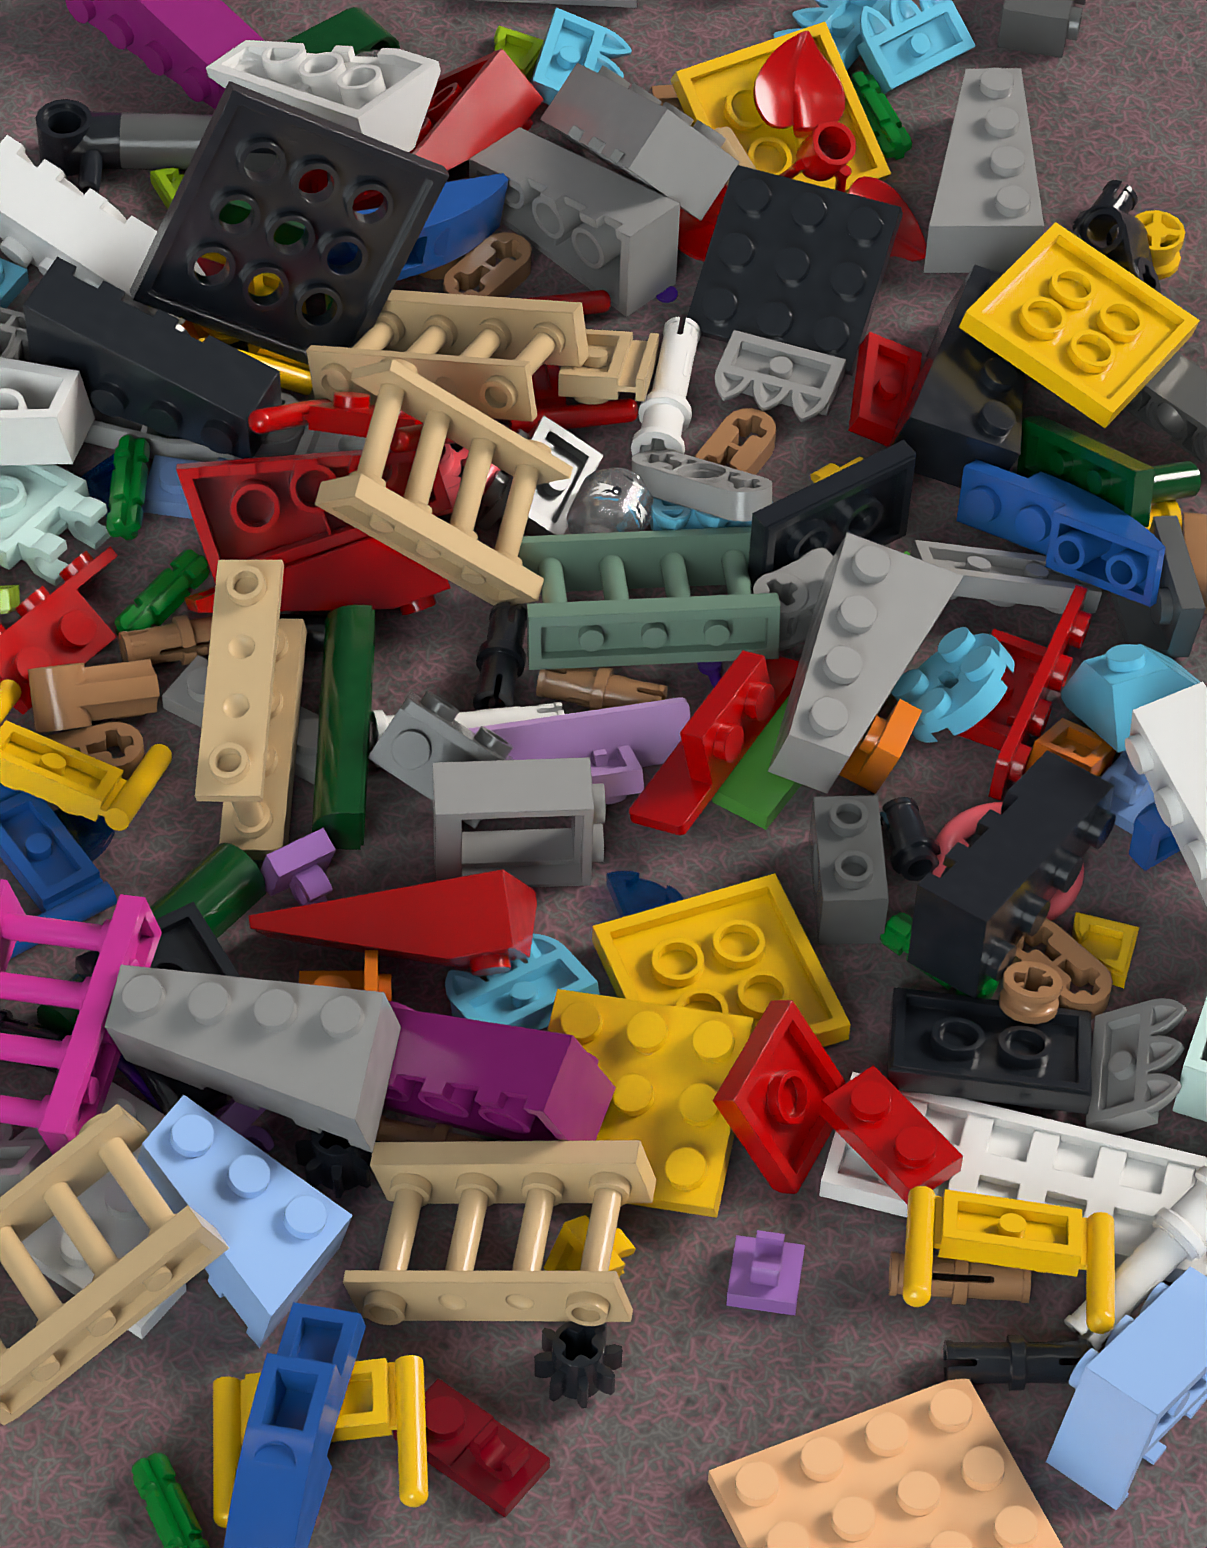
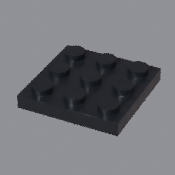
(794, 264)

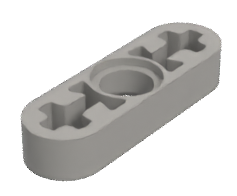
(702, 484)

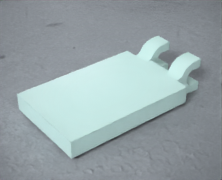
(37, 508)

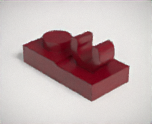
(479, 1450)

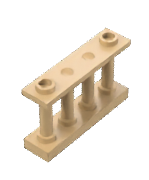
(464, 344)
(408, 521)
(251, 707)
(493, 1173)
(121, 1288)

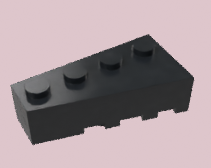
(148, 364)
(963, 398)
(1005, 878)

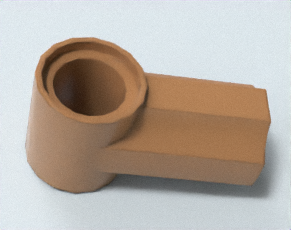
(77, 695)

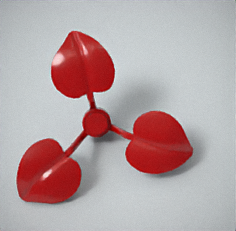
(805, 93)

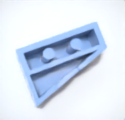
(268, 1216)
(1135, 1390)

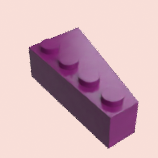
(170, 36)
(496, 1079)

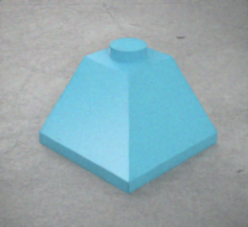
(1118, 682)

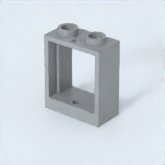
(518, 791)

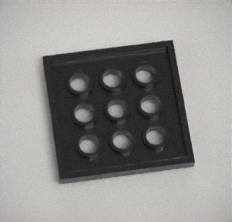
(301, 143)

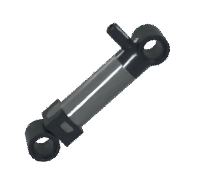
(92, 141)

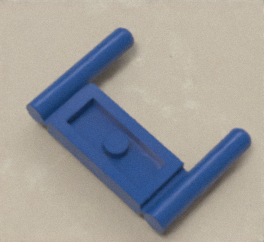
(48, 862)

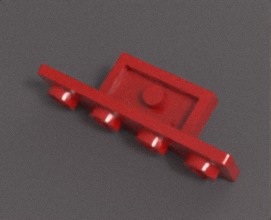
(55, 627)
(1024, 705)
(714, 742)

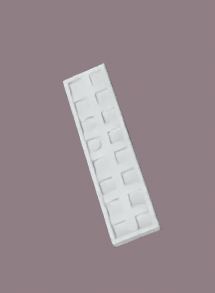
(1034, 1162)

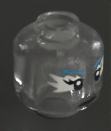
(610, 503)

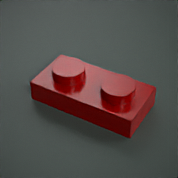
(882, 387)
(890, 1133)

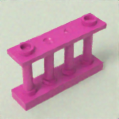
(88, 1055)

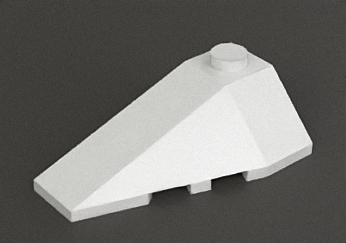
(370, 95)

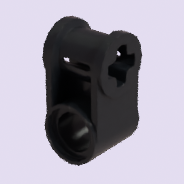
(1130, 247)

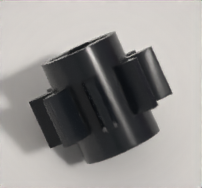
(333, 1162)
(578, 1361)

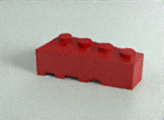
(269, 508)

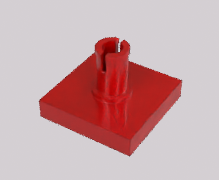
(777, 1096)

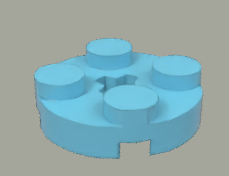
(956, 683)

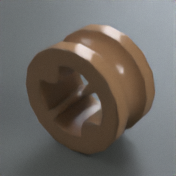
(1030, 992)

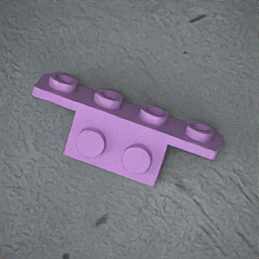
(614, 738)

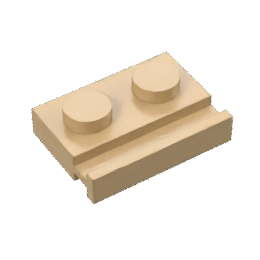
(613, 366)

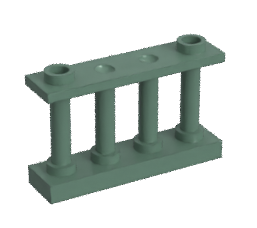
(647, 629)

